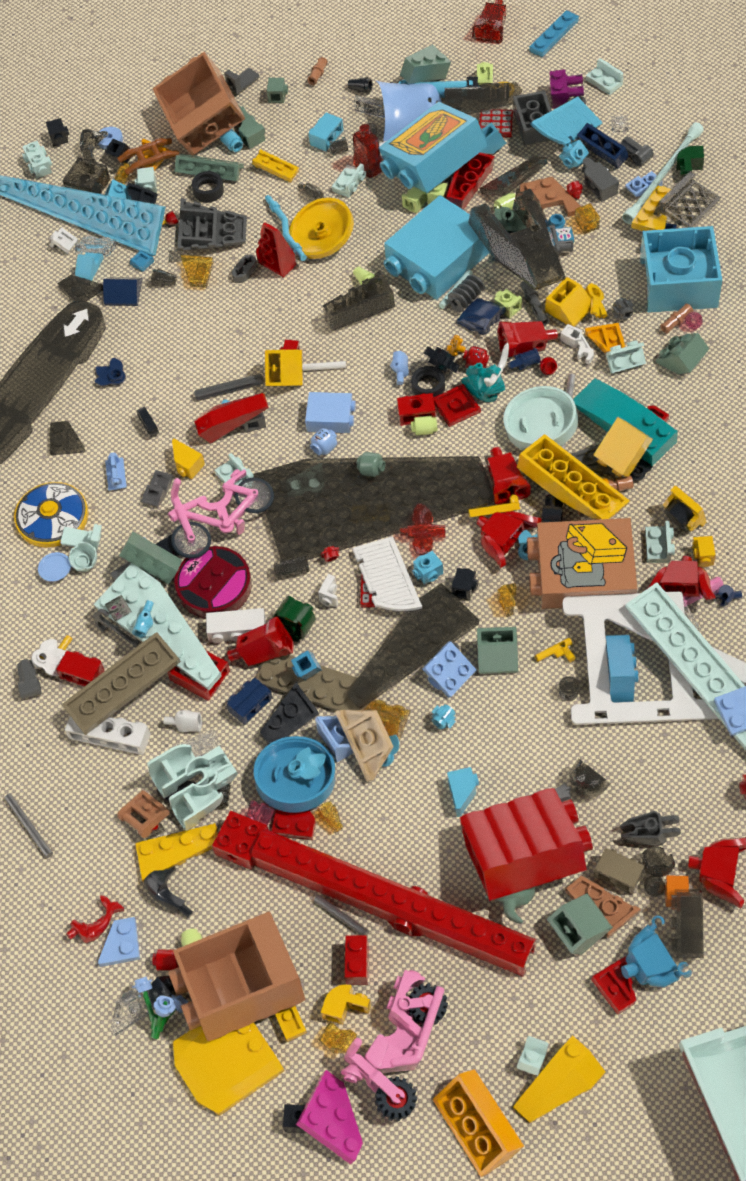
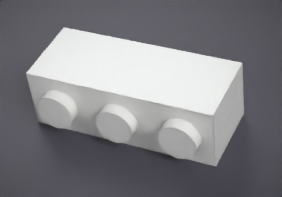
(230, 624)

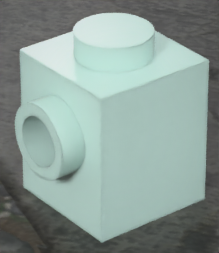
(146, 179)

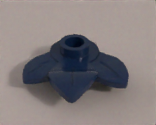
(110, 374)

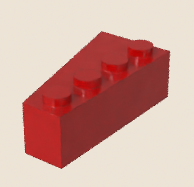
(469, 179)

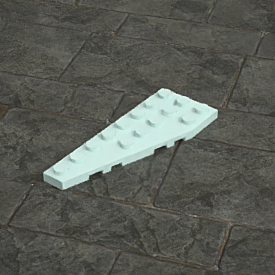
(136, 589)

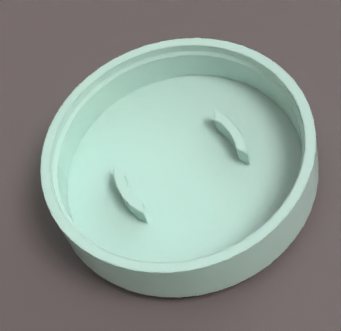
(538, 413)

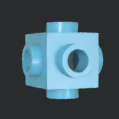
(573, 154)
(427, 567)

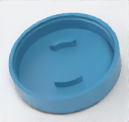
(279, 788)

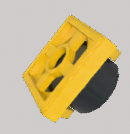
(683, 510)

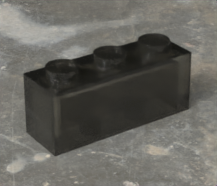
(687, 923)

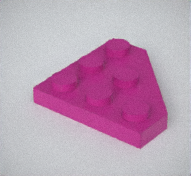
(331, 1118)

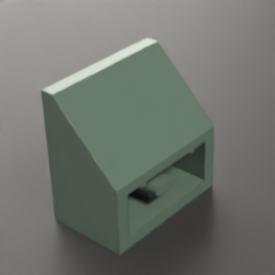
(683, 353)
(497, 650)
(579, 924)

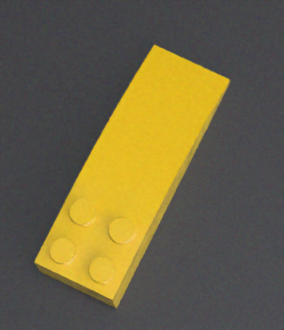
(570, 480)

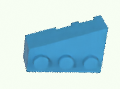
(621, 668)

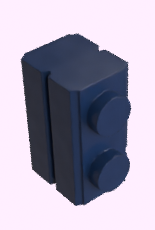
(249, 700)

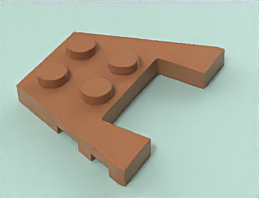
(551, 194)

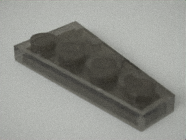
(510, 180)

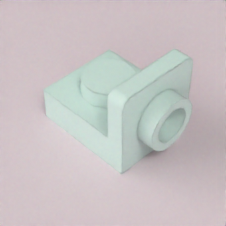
(533, 1055)

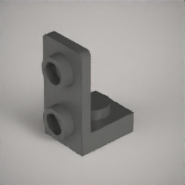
(240, 82)

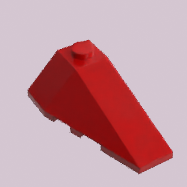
(274, 251)

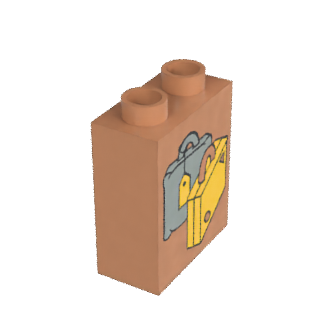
(582, 560)

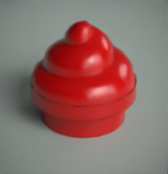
(574, 189)
(548, 365)

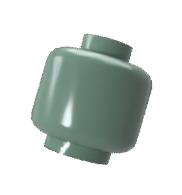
(370, 464)

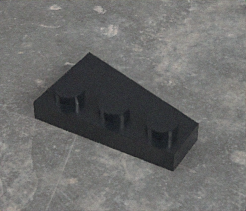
(290, 716)

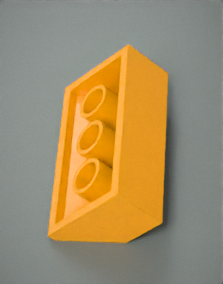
(477, 1122)

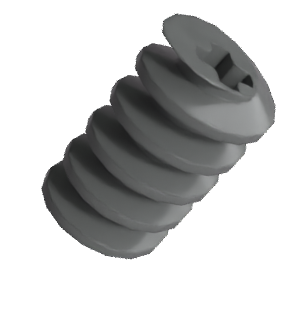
(465, 292)

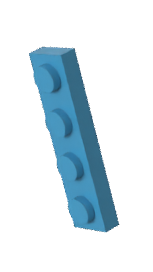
(553, 33)

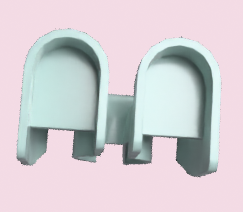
(197, 799)

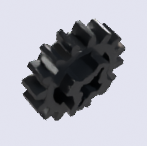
(441, 359)

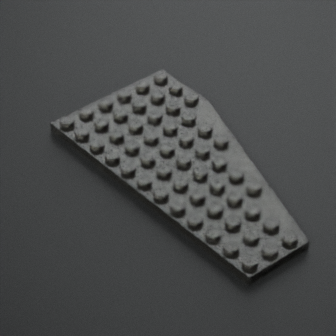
(335, 505)

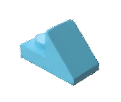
(88, 265)

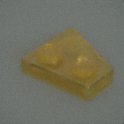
(197, 269)

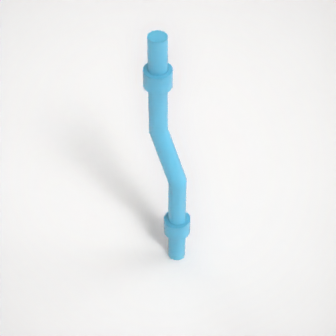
(276, 208)

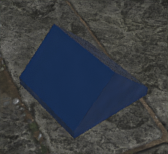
(122, 291)

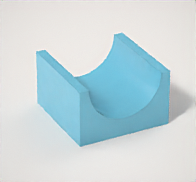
(681, 268)

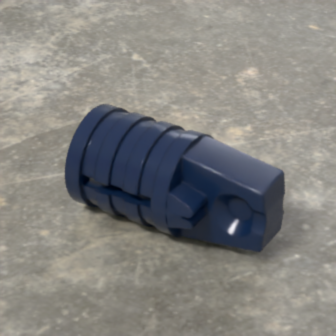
(525, 359)

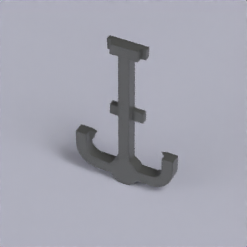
(99, 618)

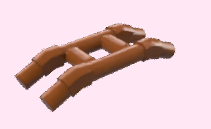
(142, 160)

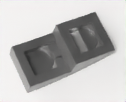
(157, 490)

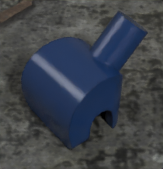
(727, 593)

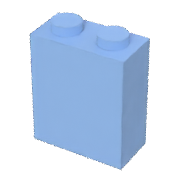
(330, 412)

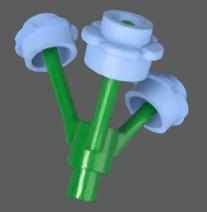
(163, 1006)

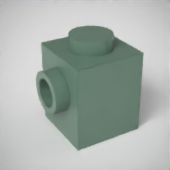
(276, 90)

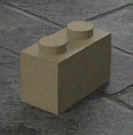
(619, 870)

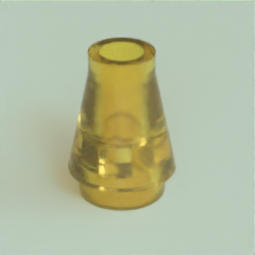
(330, 816)

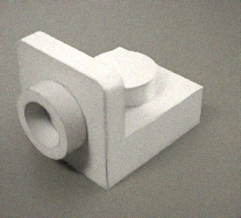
(63, 240)
(327, 592)

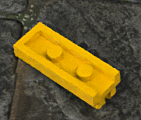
(275, 166)
(513, 505)

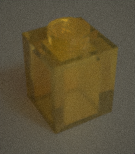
(587, 218)

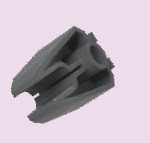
(649, 829)

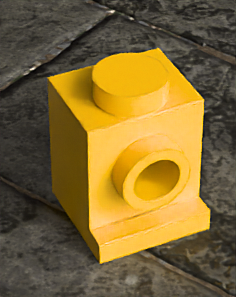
(704, 550)

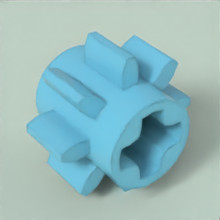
(443, 716)

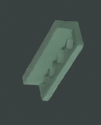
(195, 164)

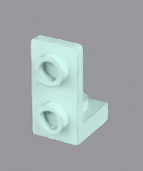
(72, 536)

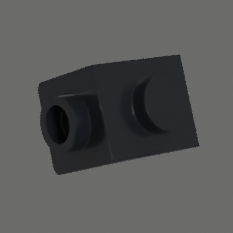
(160, 987)

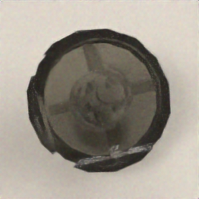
(587, 780)

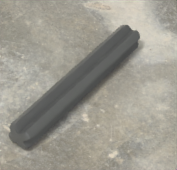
(229, 386)

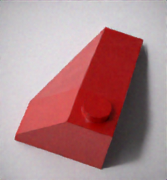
(228, 416)

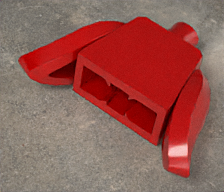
(503, 531)
(684, 577)
(719, 868)

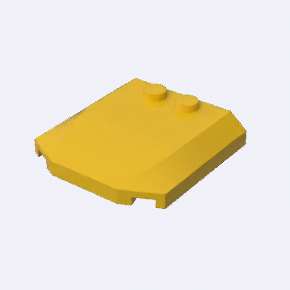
(225, 1068)

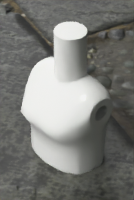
(185, 721)

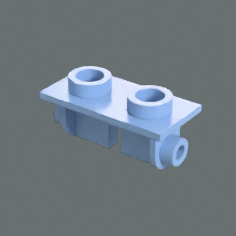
(115, 472)

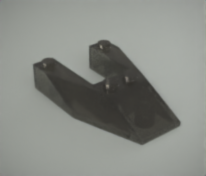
(526, 253)

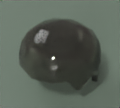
(657, 862)

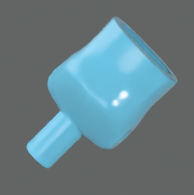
(144, 621)

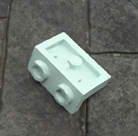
(605, 77)
(349, 180)
(625, 357)
(230, 466)
(659, 543)

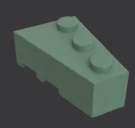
(425, 66)

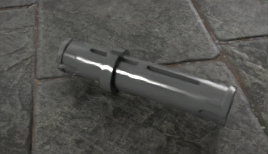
(532, 297)

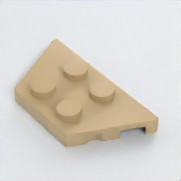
(367, 739)

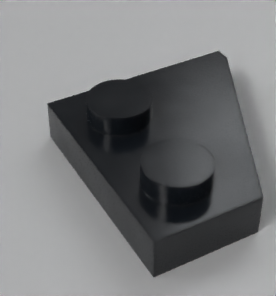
(140, 194)

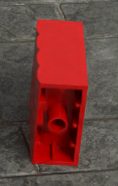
(525, 842)

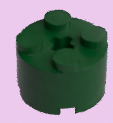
(295, 617)

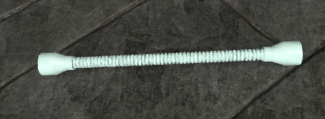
(693, 133)

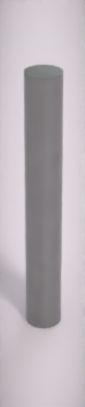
(340, 915)

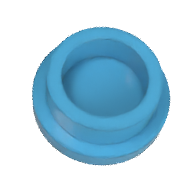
(557, 220)

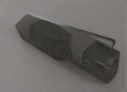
(482, 98)

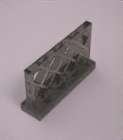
(677, 195)

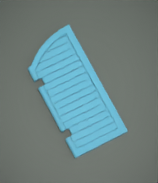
(566, 121)

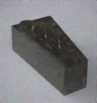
(359, 303)

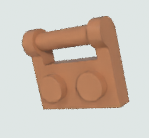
(147, 808)

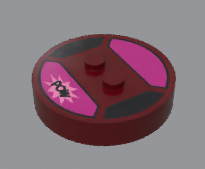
(213, 582)

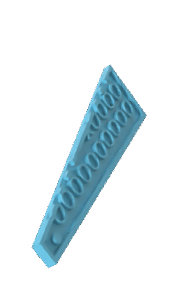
(118, 218)

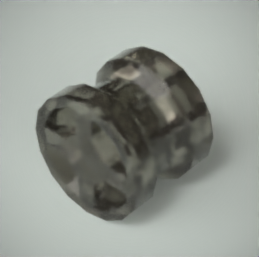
(569, 683)

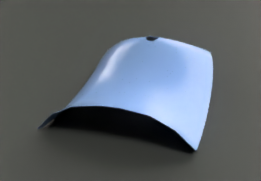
(405, 103)

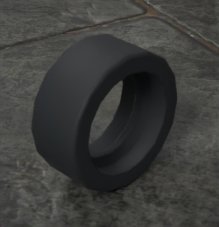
(211, 195)
(428, 372)

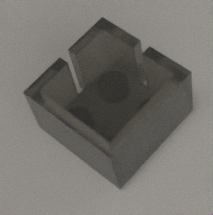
(87, 176)

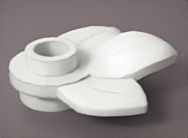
(52, 657)

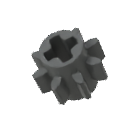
(623, 309)

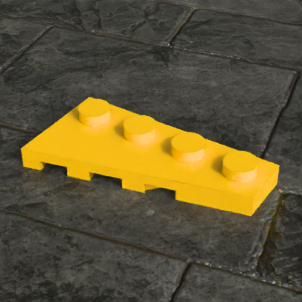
(645, 219)
(174, 848)

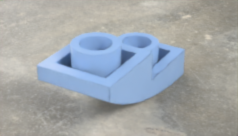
(639, 185)

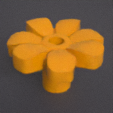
(456, 346)

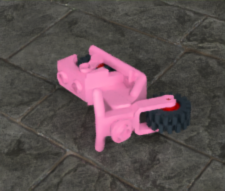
(400, 1050)

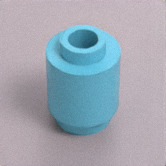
(232, 141)

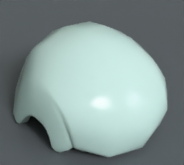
(83, 557)

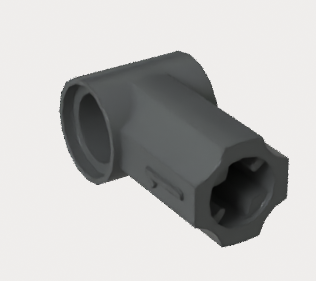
(639, 153)
(29, 682)

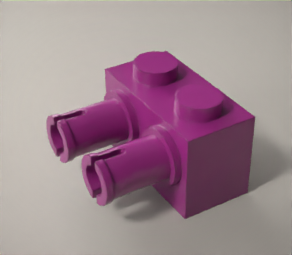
(560, 87)

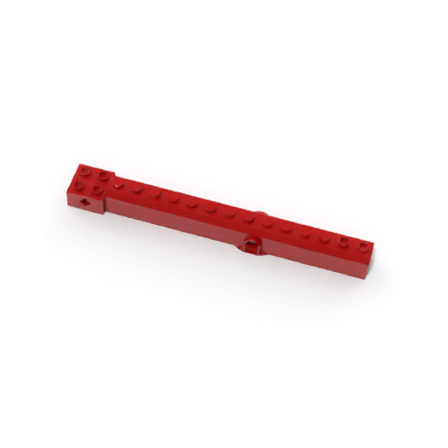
(405, 908)

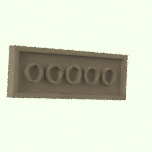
(121, 683)
(323, 689)

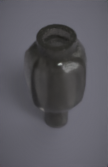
(311, 191)

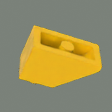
(187, 460)

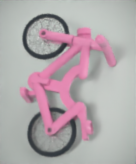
(194, 539)

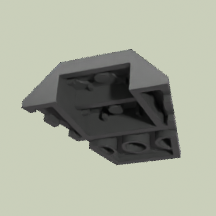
(209, 227)

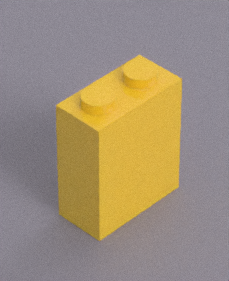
(622, 447)

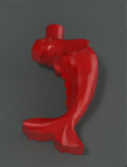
(93, 931)

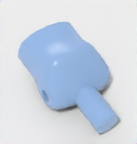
(400, 366)

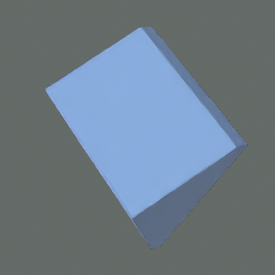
(333, 736)

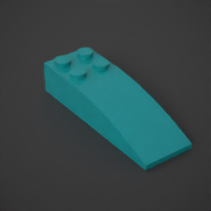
(605, 403)

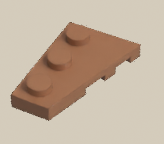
(613, 907)

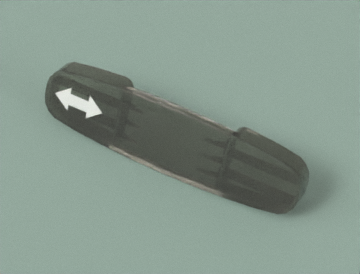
(44, 369)

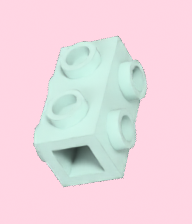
(38, 162)

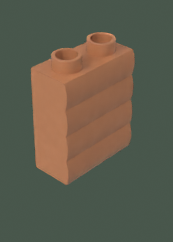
(198, 103)
(236, 977)

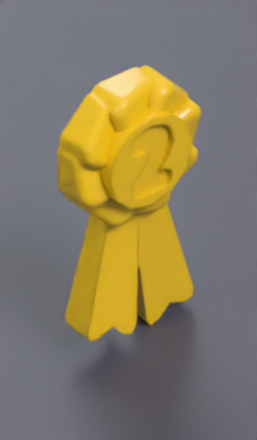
(596, 296)

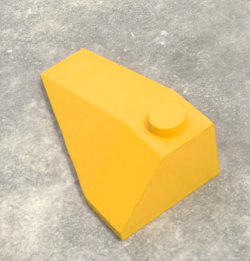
(563, 1078)

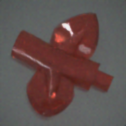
(423, 530)

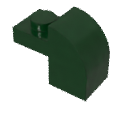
(690, 159)

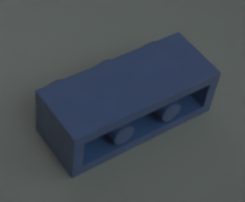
(603, 145)

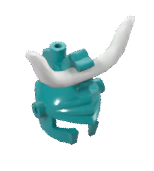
(486, 381)

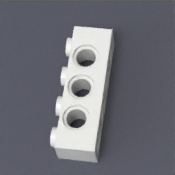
(115, 739)

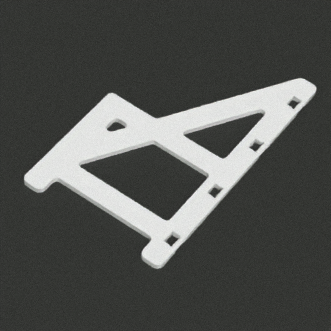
(682, 707)

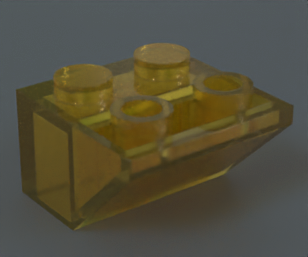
(393, 717)

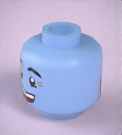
(323, 441)

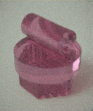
(260, 813)

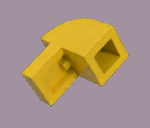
(338, 1002)

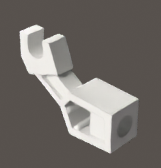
(568, 336)

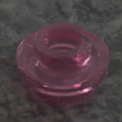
(696, 317)

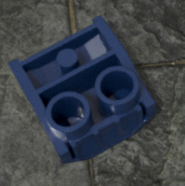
(481, 316)

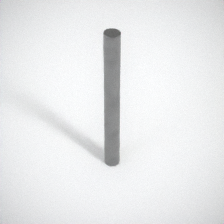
(28, 825)

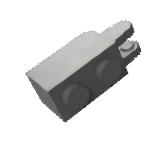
(599, 180)

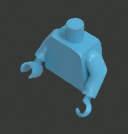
(651, 961)

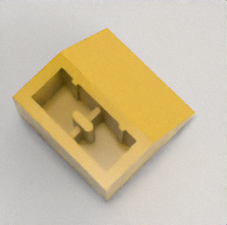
(568, 302)
(283, 368)

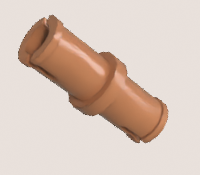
(317, 71)
(676, 318)

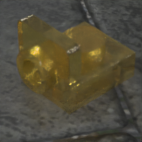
(505, 598)
(335, 1039)

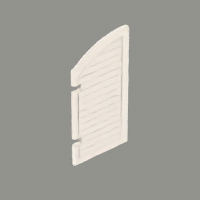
(387, 576)

